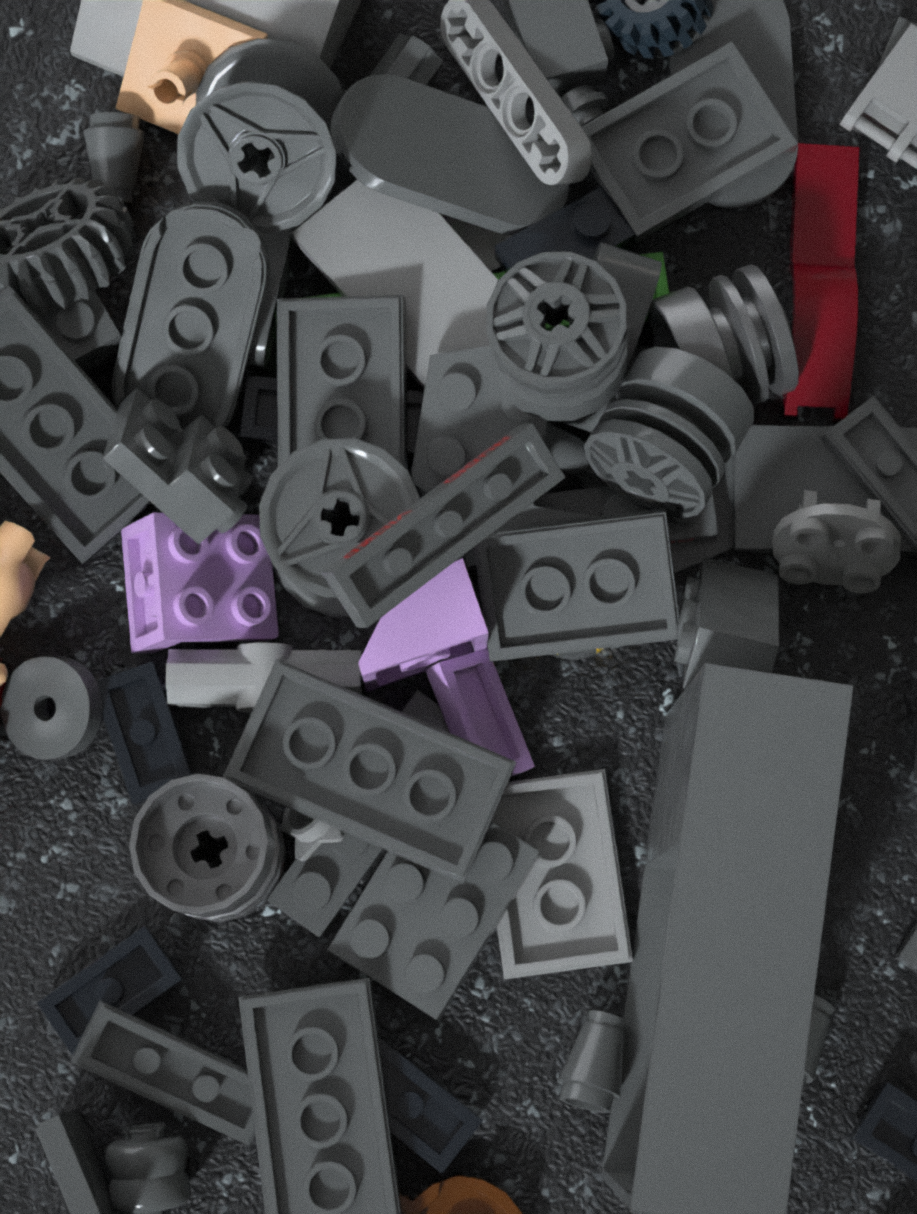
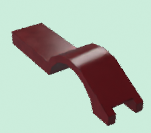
(824, 277)

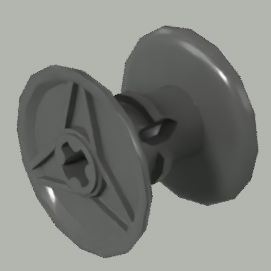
(262, 133)
(312, 498)

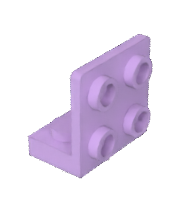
(197, 590)

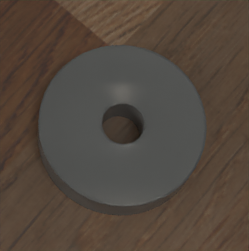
(76, 701)

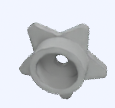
(308, 833)

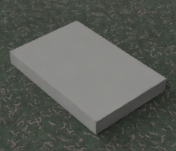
(573, 898)

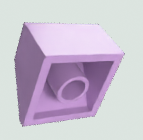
(424, 629)

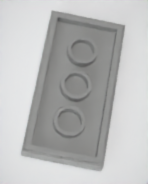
(393, 247)

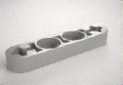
(555, 142)

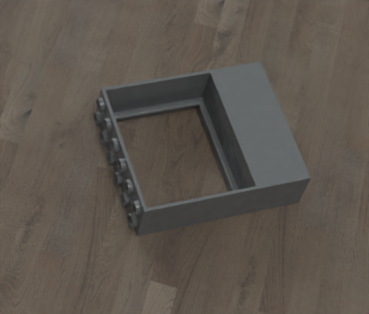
(727, 944)

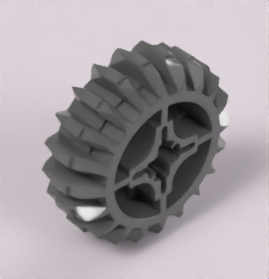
(63, 243)

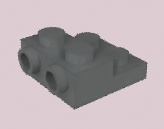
(186, 472)

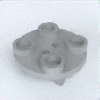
(836, 545)

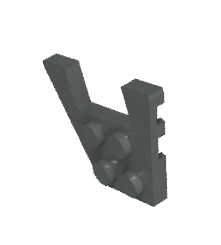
(464, 417)

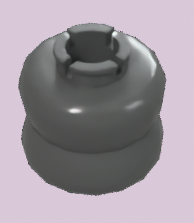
(147, 1170)

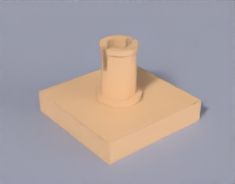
(170, 57)

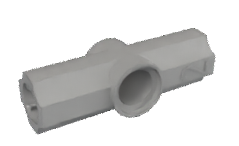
(239, 675)

